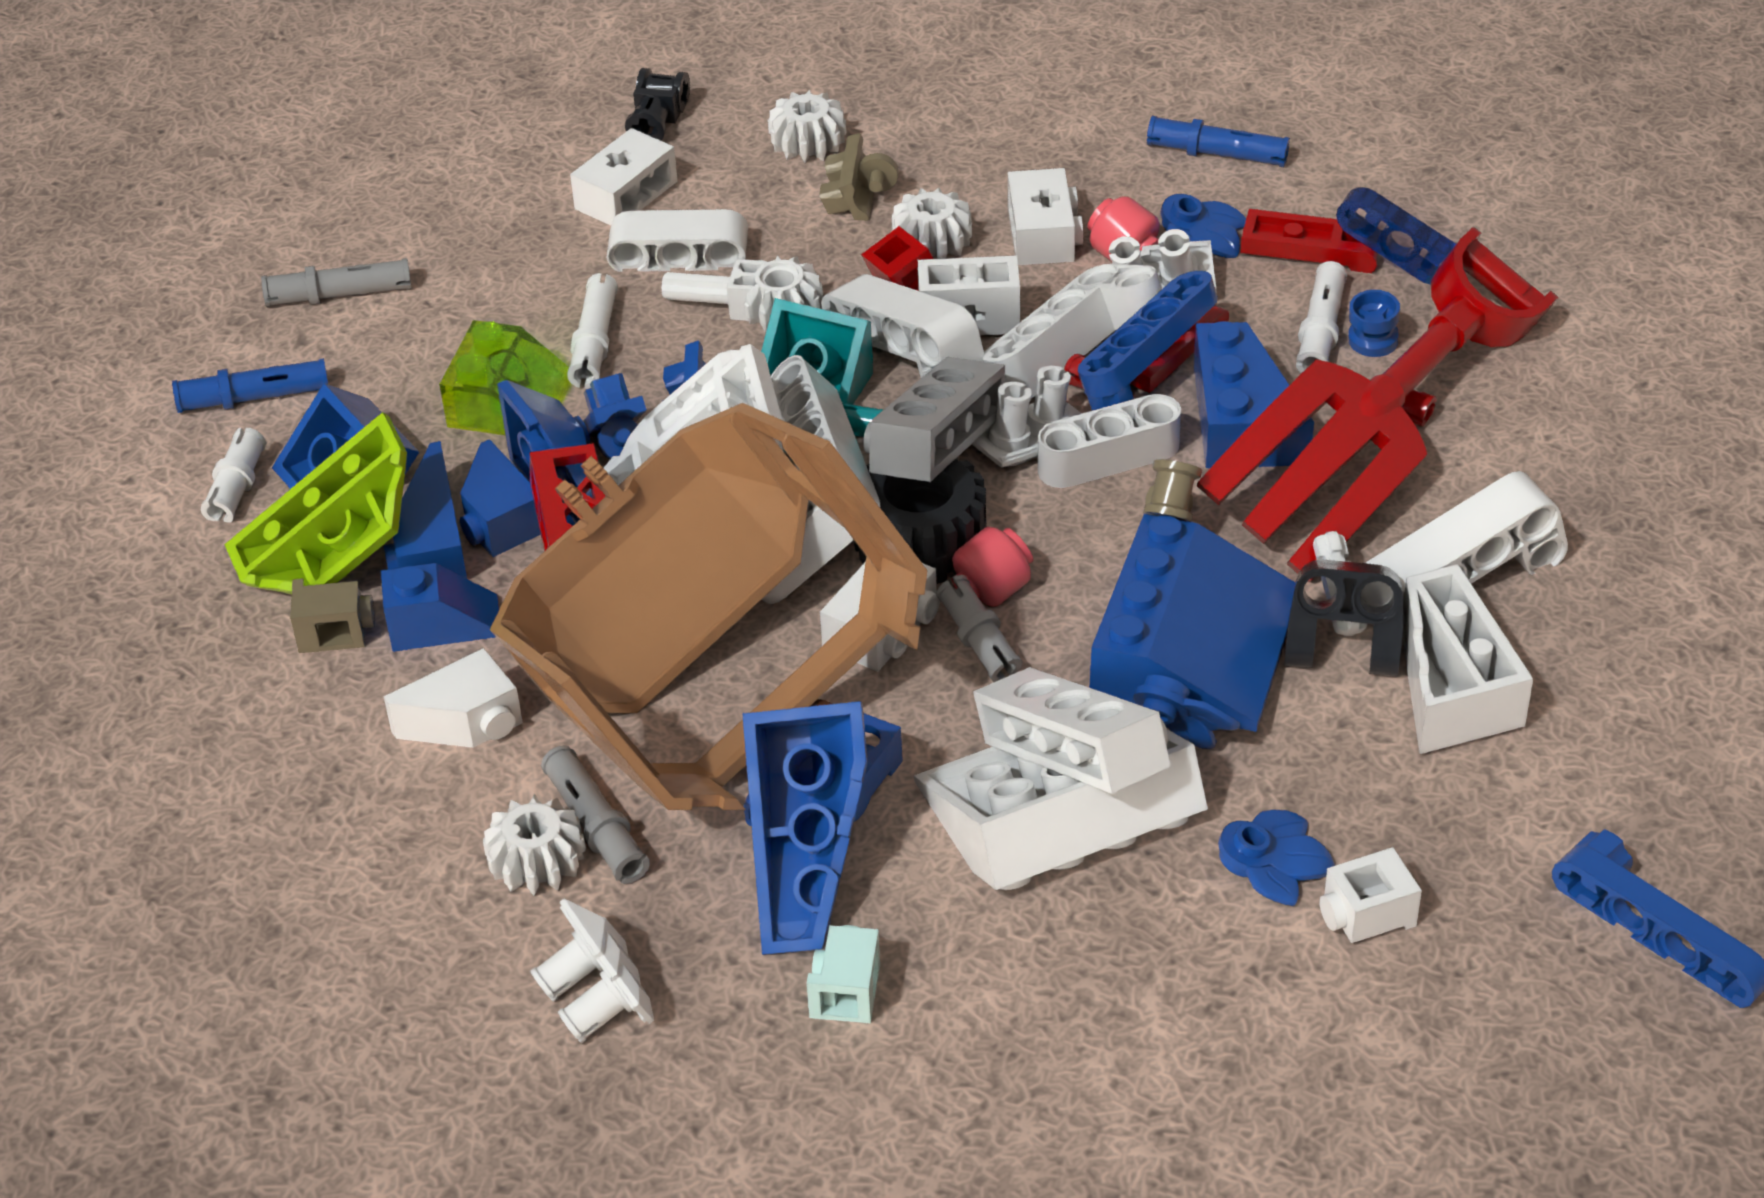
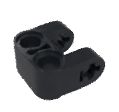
(1347, 606)

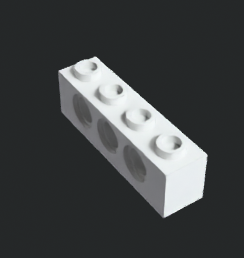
(1073, 729)

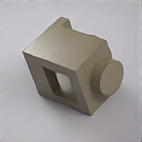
(330, 616)

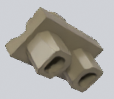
(855, 179)

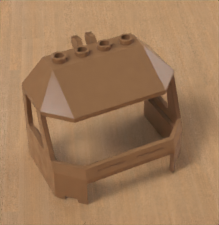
(677, 564)

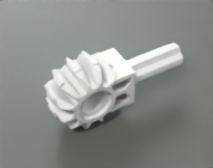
(749, 288)

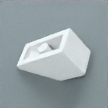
(456, 704)

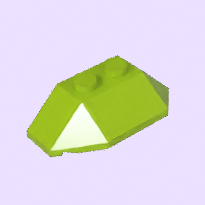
(328, 517)

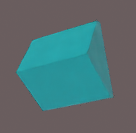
(827, 340)

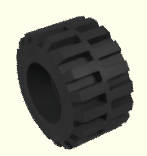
(935, 514)

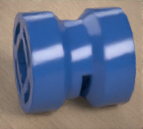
(1374, 323)

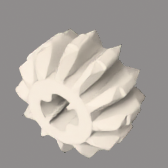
(807, 126)
(935, 221)
(534, 844)

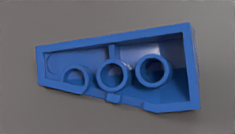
(539, 424)
(803, 804)

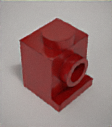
(897, 258)

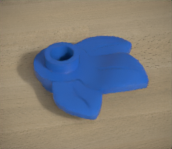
(1205, 222)
(1183, 716)
(1274, 854)

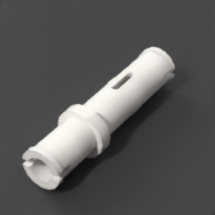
(1319, 330)
(590, 340)

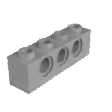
(934, 419)

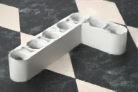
(815, 406)

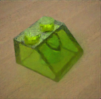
(489, 356)

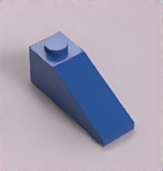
(427, 519)

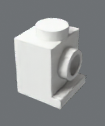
(1370, 896)

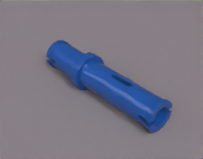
(1218, 141)
(248, 385)

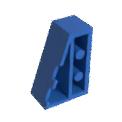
(1235, 387)

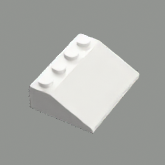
(1028, 819)

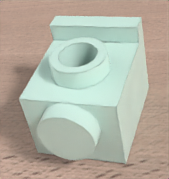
(845, 975)

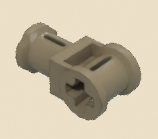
(1172, 489)

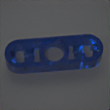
(1396, 219)

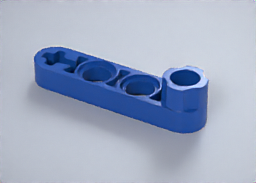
(1144, 337)
(1600, 879)

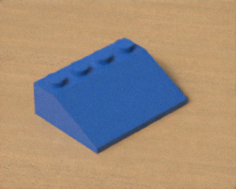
(1196, 615)

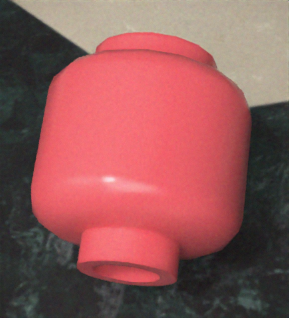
(1119, 219)
(994, 564)

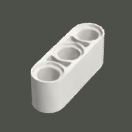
(677, 240)
(1108, 440)

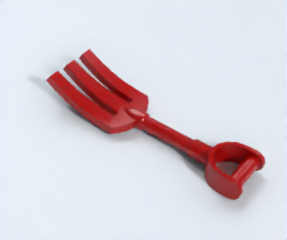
(1373, 407)

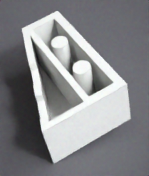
(1459, 663)

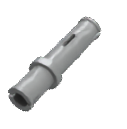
(335, 282)
(604, 828)

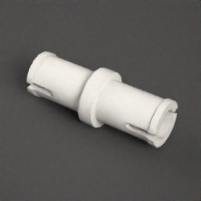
(233, 475)

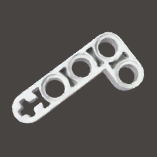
(1073, 320)
(909, 321)
(1479, 536)

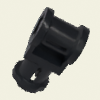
(658, 101)

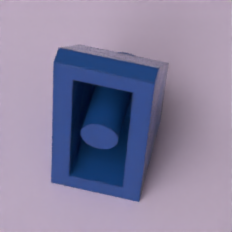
(497, 503)
(435, 607)

